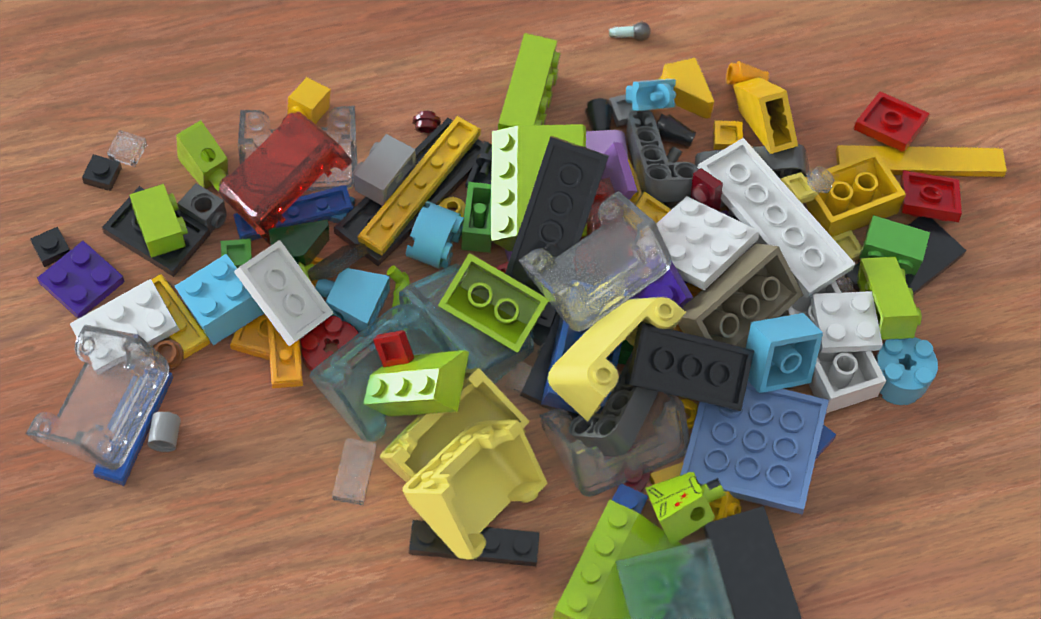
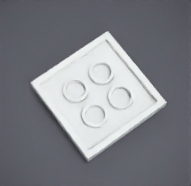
(703, 241)

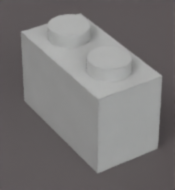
(384, 169)

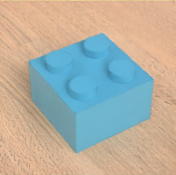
(218, 299)
(783, 352)

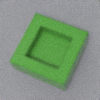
(237, 250)

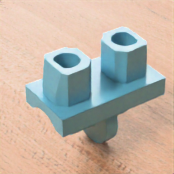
(651, 94)

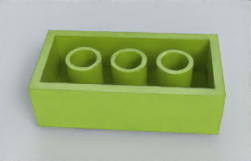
(531, 83)

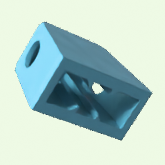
(355, 296)

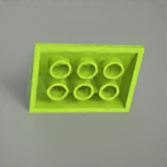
(515, 166)
(595, 583)

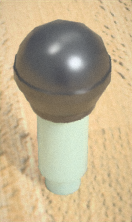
(639, 31)

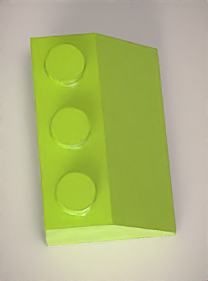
(493, 303)
(423, 386)

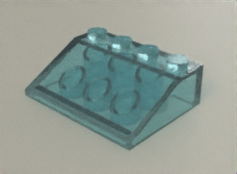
(675, 584)

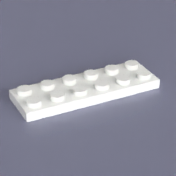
(782, 220)

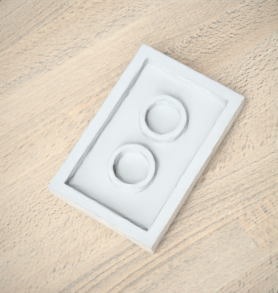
(283, 292)
(134, 312)

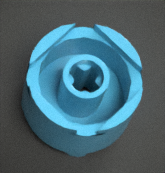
(434, 235)
(908, 369)

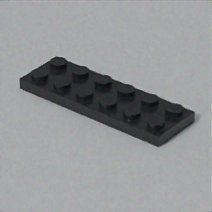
(557, 207)
(364, 211)

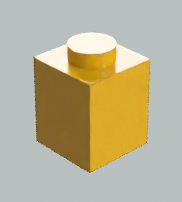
(310, 99)

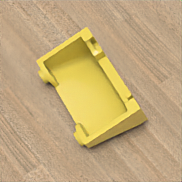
(584, 373)
(433, 432)
(474, 483)

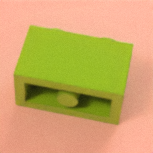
(158, 221)

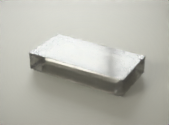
(337, 261)

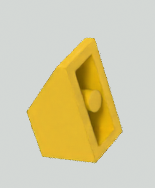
(690, 87)

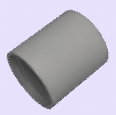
(164, 431)

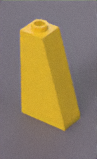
(767, 113)

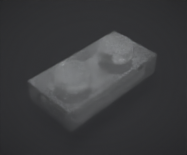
(354, 471)

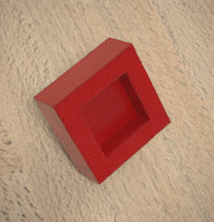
(393, 348)

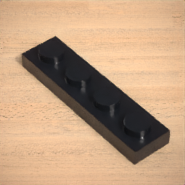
(501, 546)

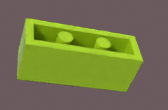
(892, 297)

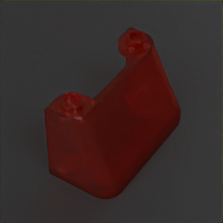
(281, 172)

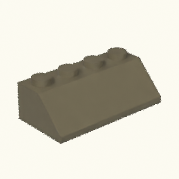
(749, 291)

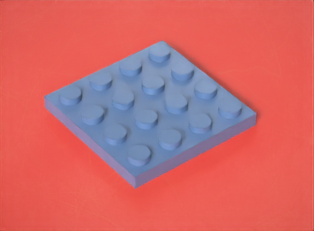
(762, 450)

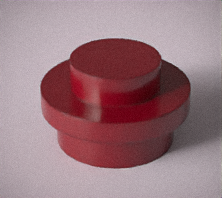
(426, 122)

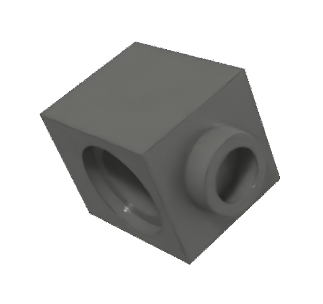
(201, 199)

